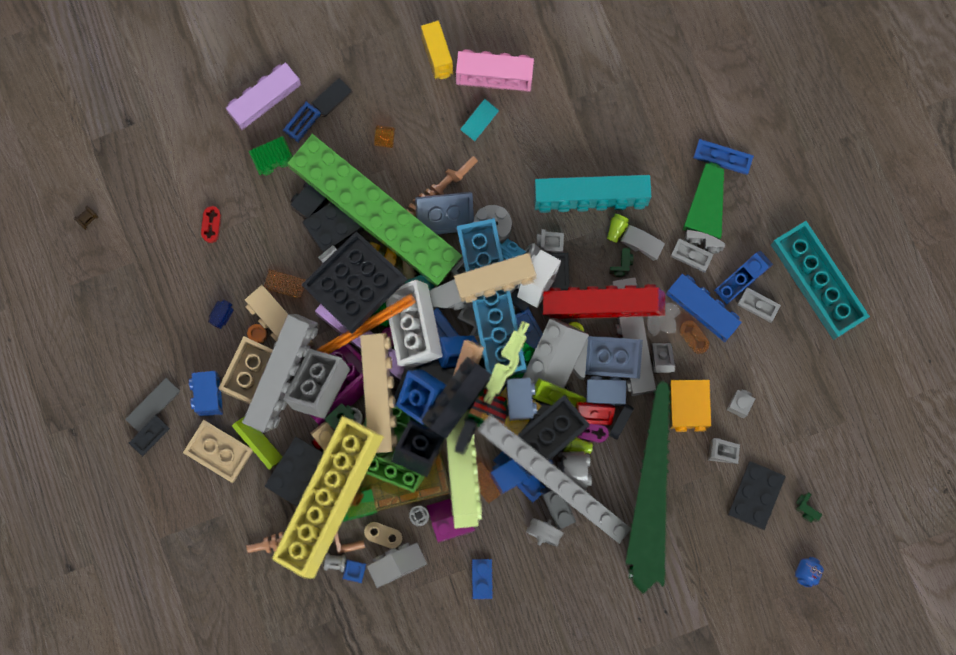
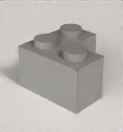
(396, 564)

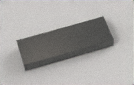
(153, 404)

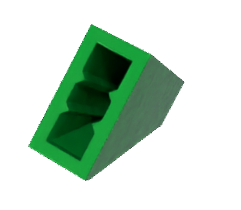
(707, 204)

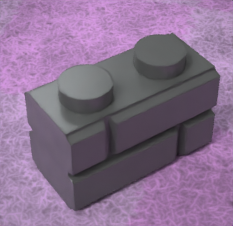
(558, 508)

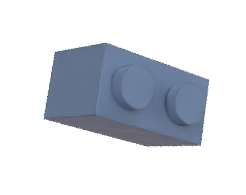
(606, 391)
(520, 399)

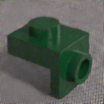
(626, 261)
(808, 512)

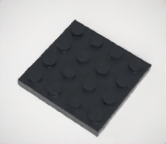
(354, 282)

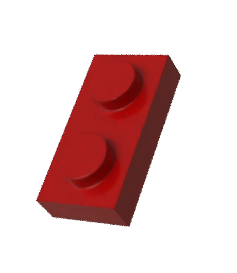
(596, 413)

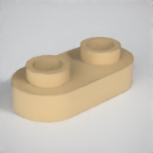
(383, 535)

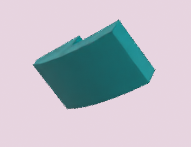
(479, 119)

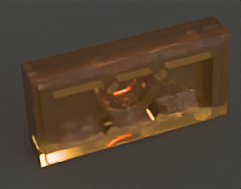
(486, 485)

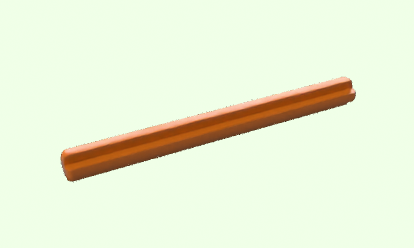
(369, 324)

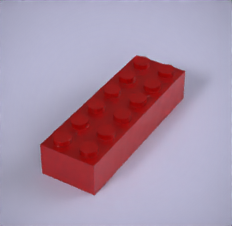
(604, 302)

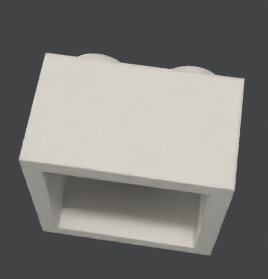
(546, 272)

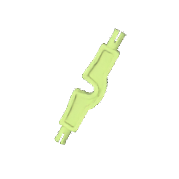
(501, 371)

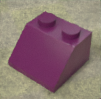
(443, 521)

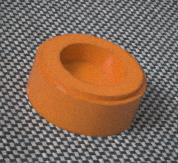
(257, 333)

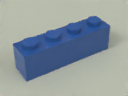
(703, 307)

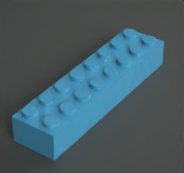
(495, 313)

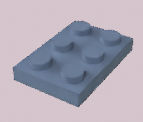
(445, 211)
(614, 357)

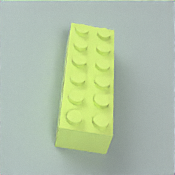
(464, 481)

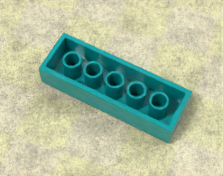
(592, 192)
(819, 280)

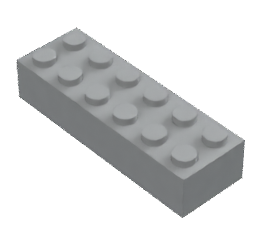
(280, 372)

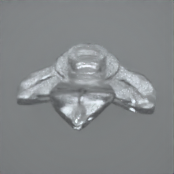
(665, 323)

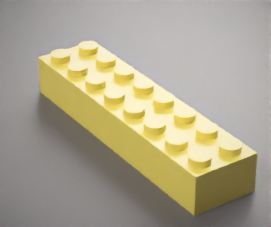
(327, 498)

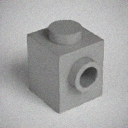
(741, 403)

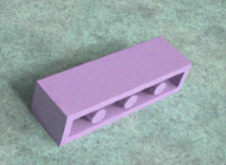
(263, 96)

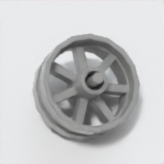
(544, 532)

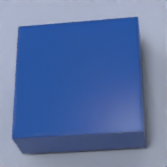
(354, 571)

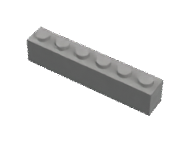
(634, 329)

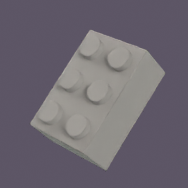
(316, 383)

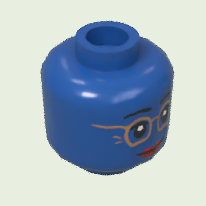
(809, 572)

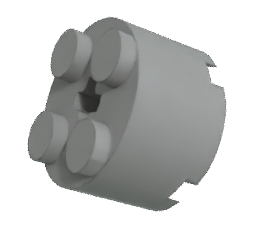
(502, 220)
(575, 467)

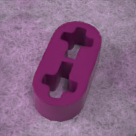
(592, 437)

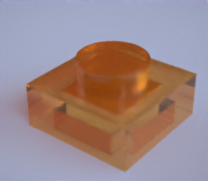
(384, 136)

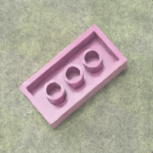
(494, 70)

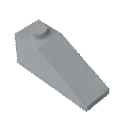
(446, 296)

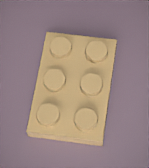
(218, 451)

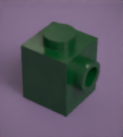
(335, 417)

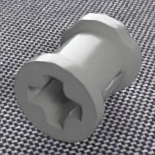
(335, 562)

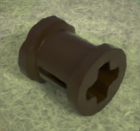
(86, 217)

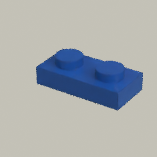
(482, 578)

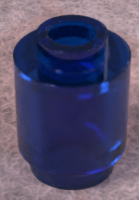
(220, 314)

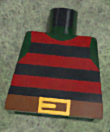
(481, 410)

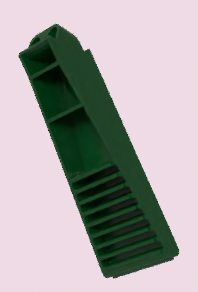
(648, 528)

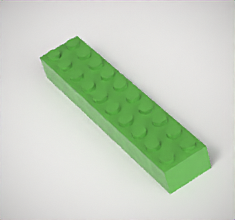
(374, 210)

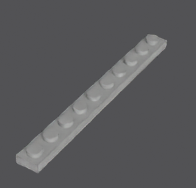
(554, 478)

